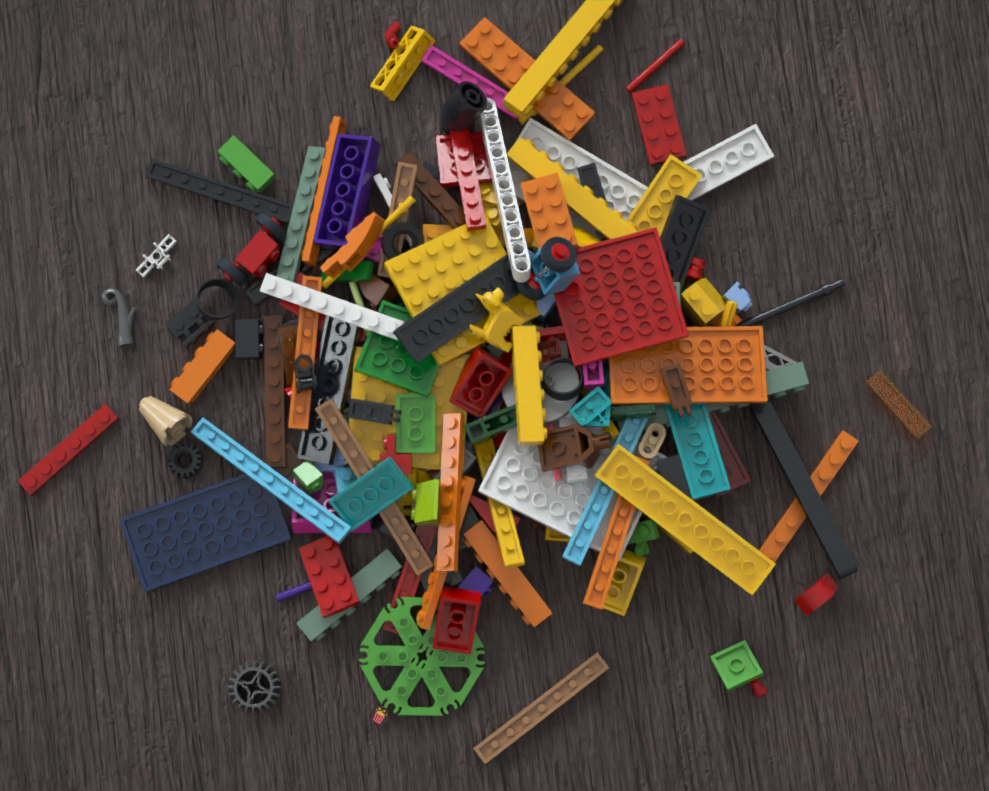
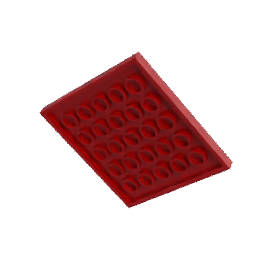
(620, 299)

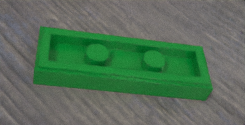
(360, 273)

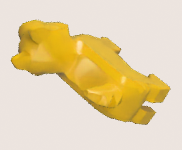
(498, 322)

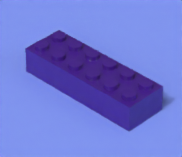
(346, 189)

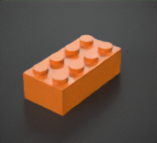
(548, 209)

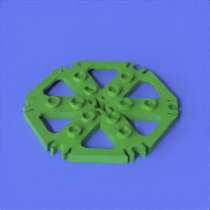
(411, 673)

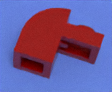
(403, 460)
(817, 594)

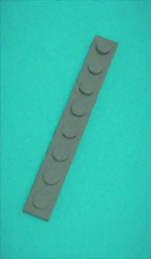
(299, 220)

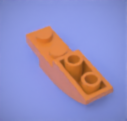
(359, 244)

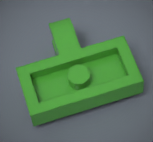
(642, 533)

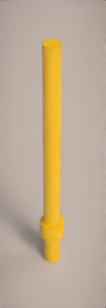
(569, 76)

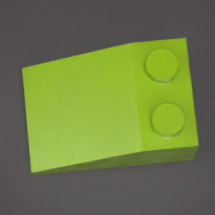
(427, 503)

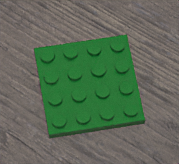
(389, 361)

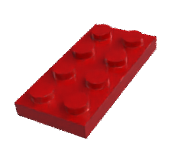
(658, 124)
(329, 576)

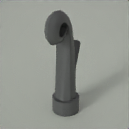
(125, 320)

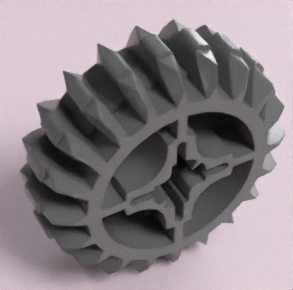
(251, 696)

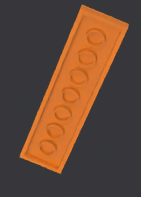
(509, 63)

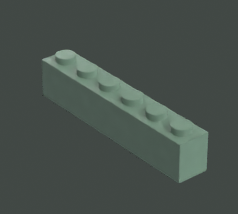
(366, 581)

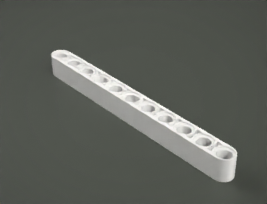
(498, 163)

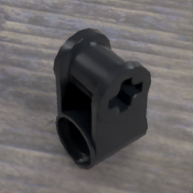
(305, 375)

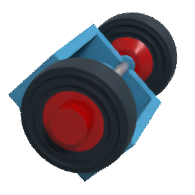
(551, 269)

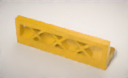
(404, 64)

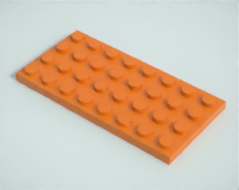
(716, 362)

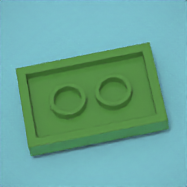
(417, 423)

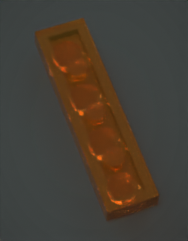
(898, 404)

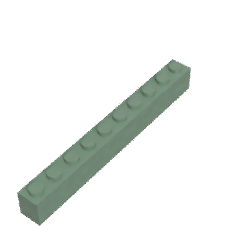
(778, 383)

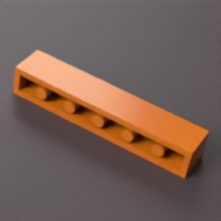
(511, 579)

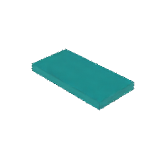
(371, 493)

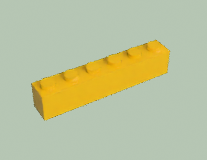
(527, 386)

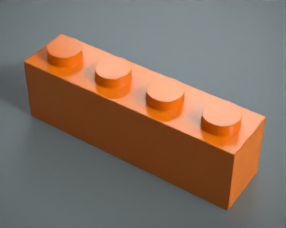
(203, 367)

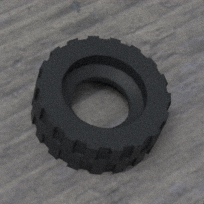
(397, 228)

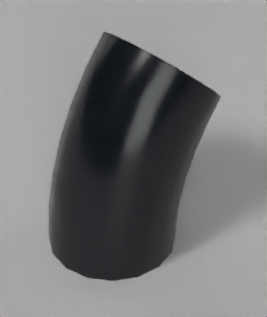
(462, 108)

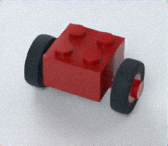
(257, 254)

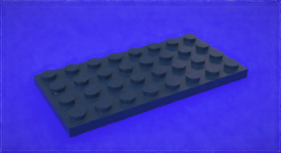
(203, 530)

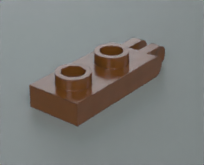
(677, 389)

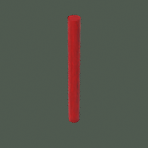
(655, 65)

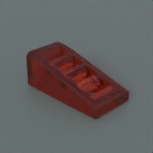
(548, 344)

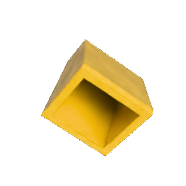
(702, 302)

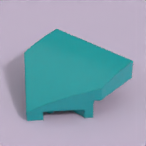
(592, 410)

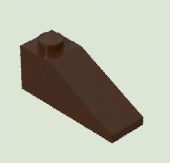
(377, 290)

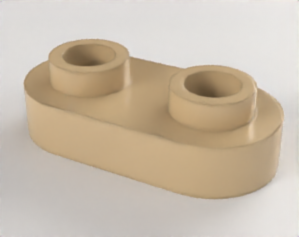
(651, 442)

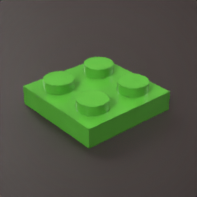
(736, 665)

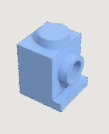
(739, 296)

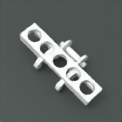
(162, 254)

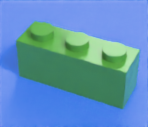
(246, 165)

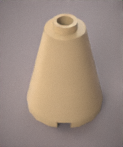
(165, 420)

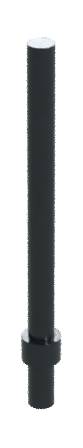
(824, 289)

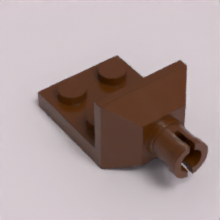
(571, 447)

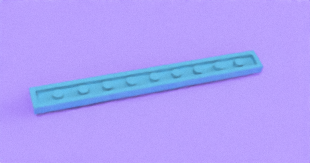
(271, 480)
(600, 498)

